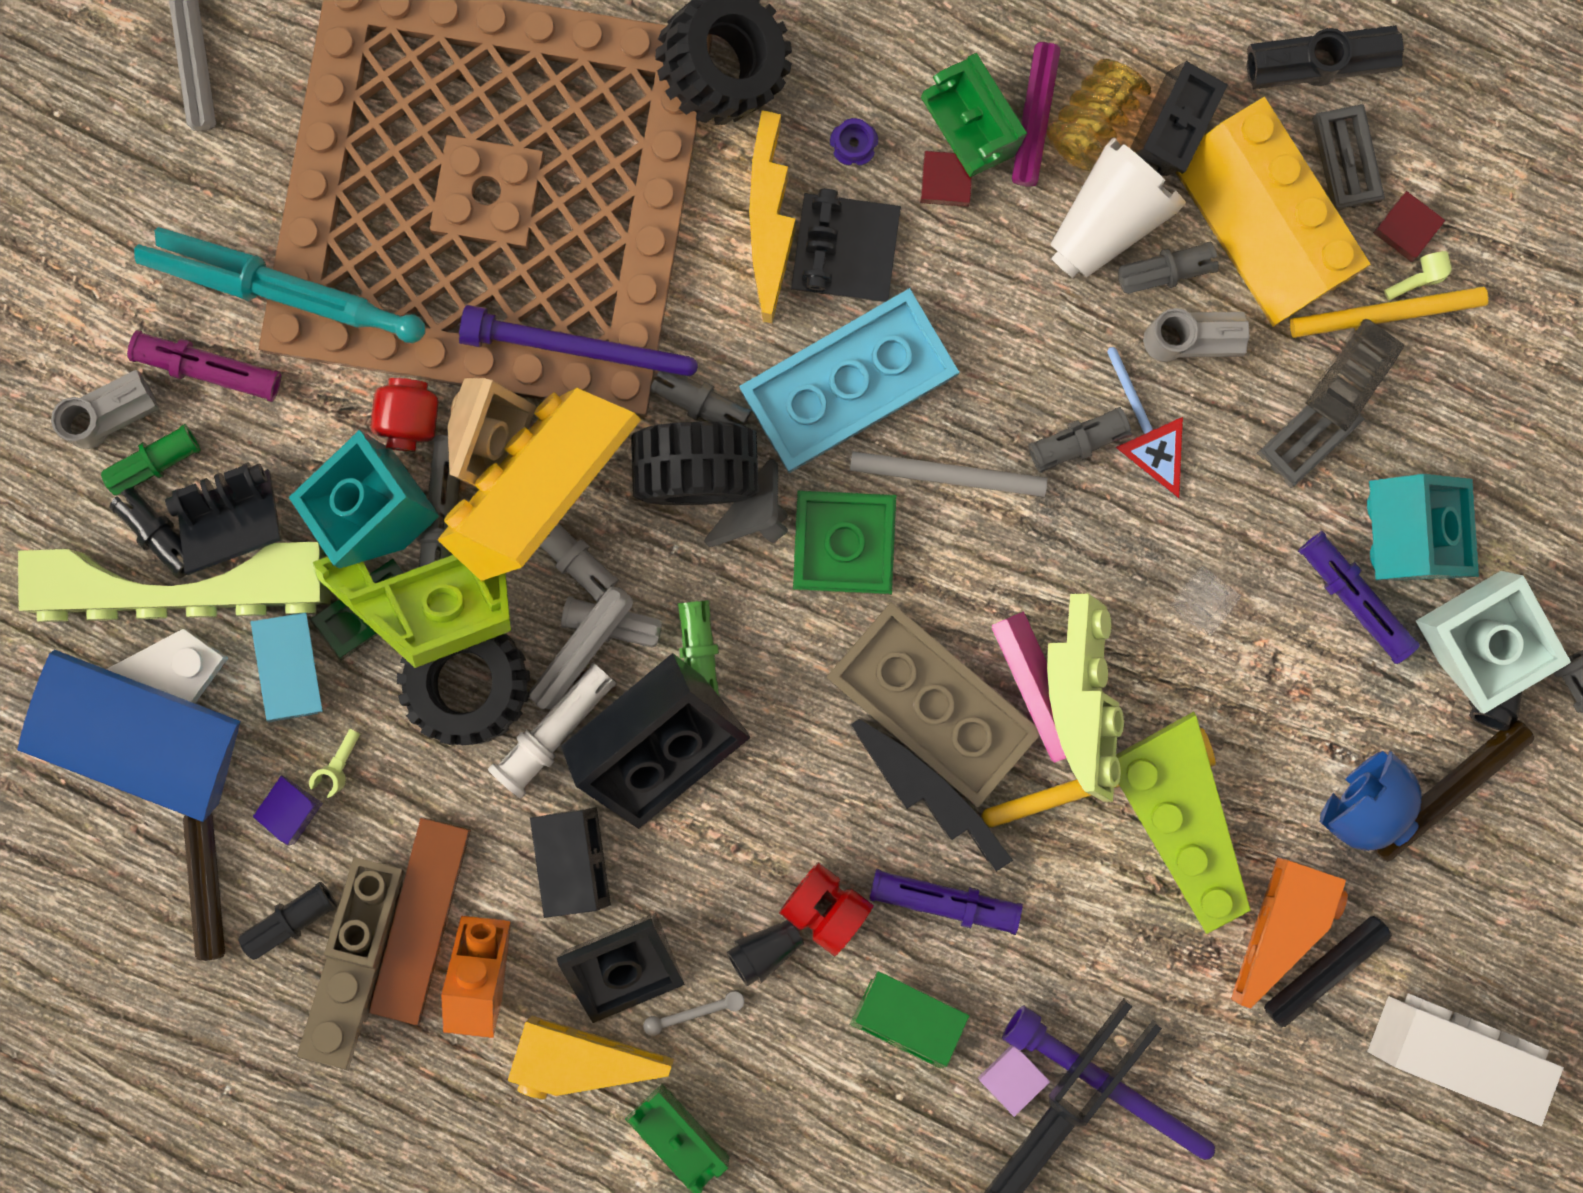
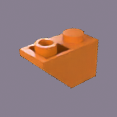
(475, 977)

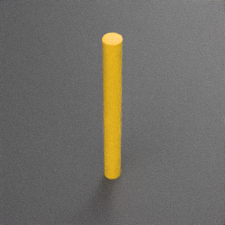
(1389, 311)

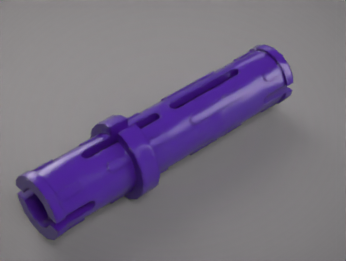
(1397, 640)
(946, 902)

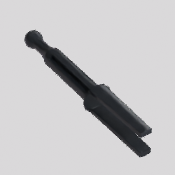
(1062, 1115)

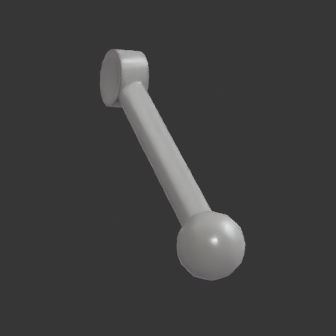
(733, 1001)

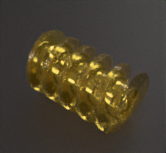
(1094, 110)

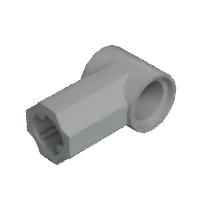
(1200, 335)
(109, 410)

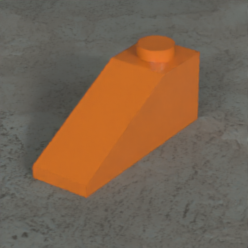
(1290, 922)

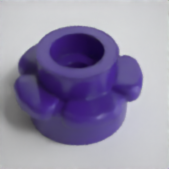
(854, 129)

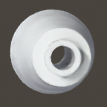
(1112, 211)

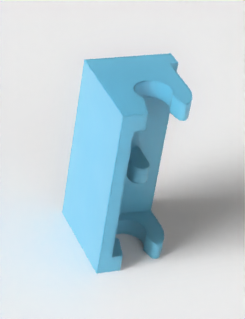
(286, 667)

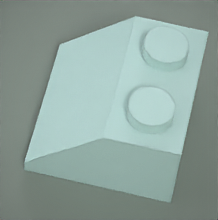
(1494, 640)

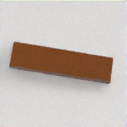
(420, 921)

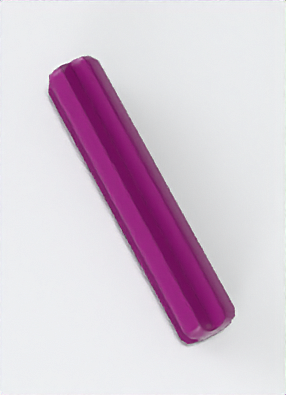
(1036, 113)

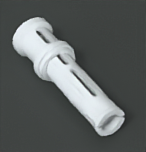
(537, 747)

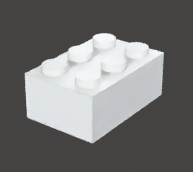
(1466, 1057)

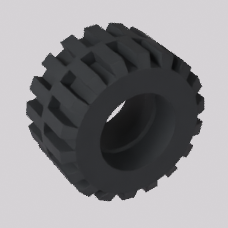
(699, 82)
(694, 463)
(473, 727)

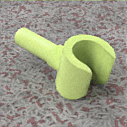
(1435, 270)
(336, 765)

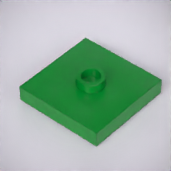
(844, 542)

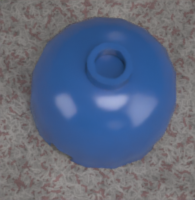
(1376, 806)

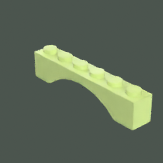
(73, 582)

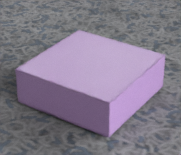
(1013, 1080)

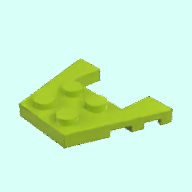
(424, 609)

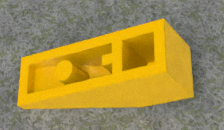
(569, 1061)

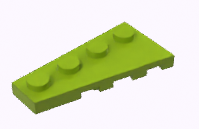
(1182, 813)

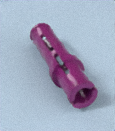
(185, 360)

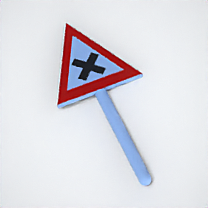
(1157, 449)

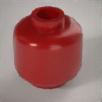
(404, 414)

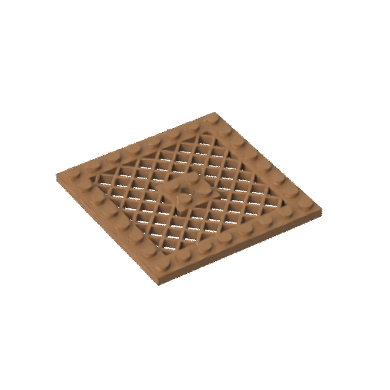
(490, 27)

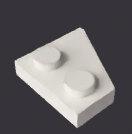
(176, 665)

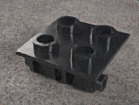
(845, 247)
(226, 519)

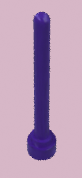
(481, 327)
(1028, 1032)

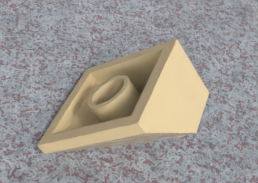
(481, 426)

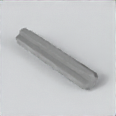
(192, 64)
(581, 647)

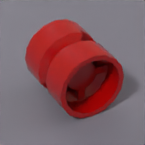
(841, 918)

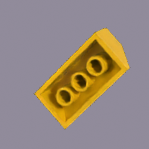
(1271, 213)
(535, 482)

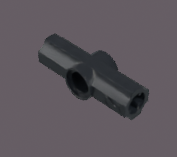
(1352, 51)

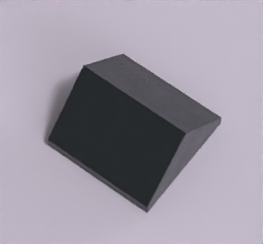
(621, 968)

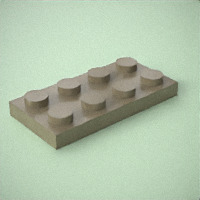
(934, 704)

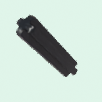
(1328, 971)

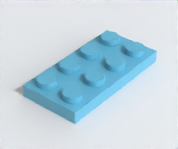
(849, 380)

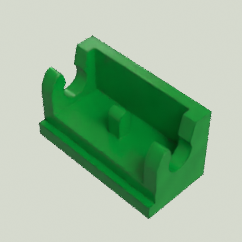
(974, 115)
(909, 1020)
(678, 1139)

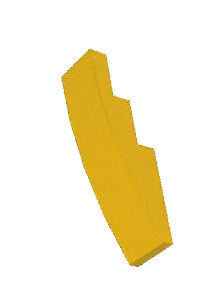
(770, 231)

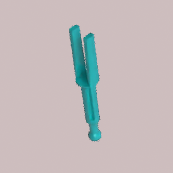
(249, 277)

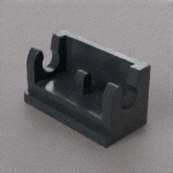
(1178, 118)
(570, 862)

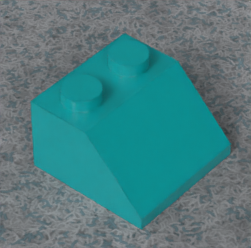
(363, 503)
(1423, 528)

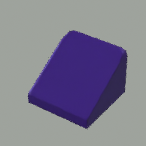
(287, 811)

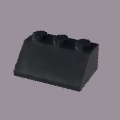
(653, 742)

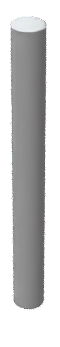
(948, 474)

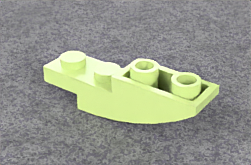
(1082, 713)

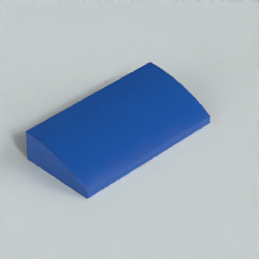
(129, 736)

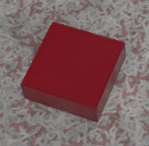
(944, 180)
(1409, 226)

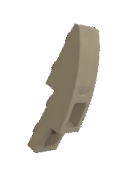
(351, 964)

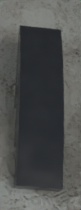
(916, 781)

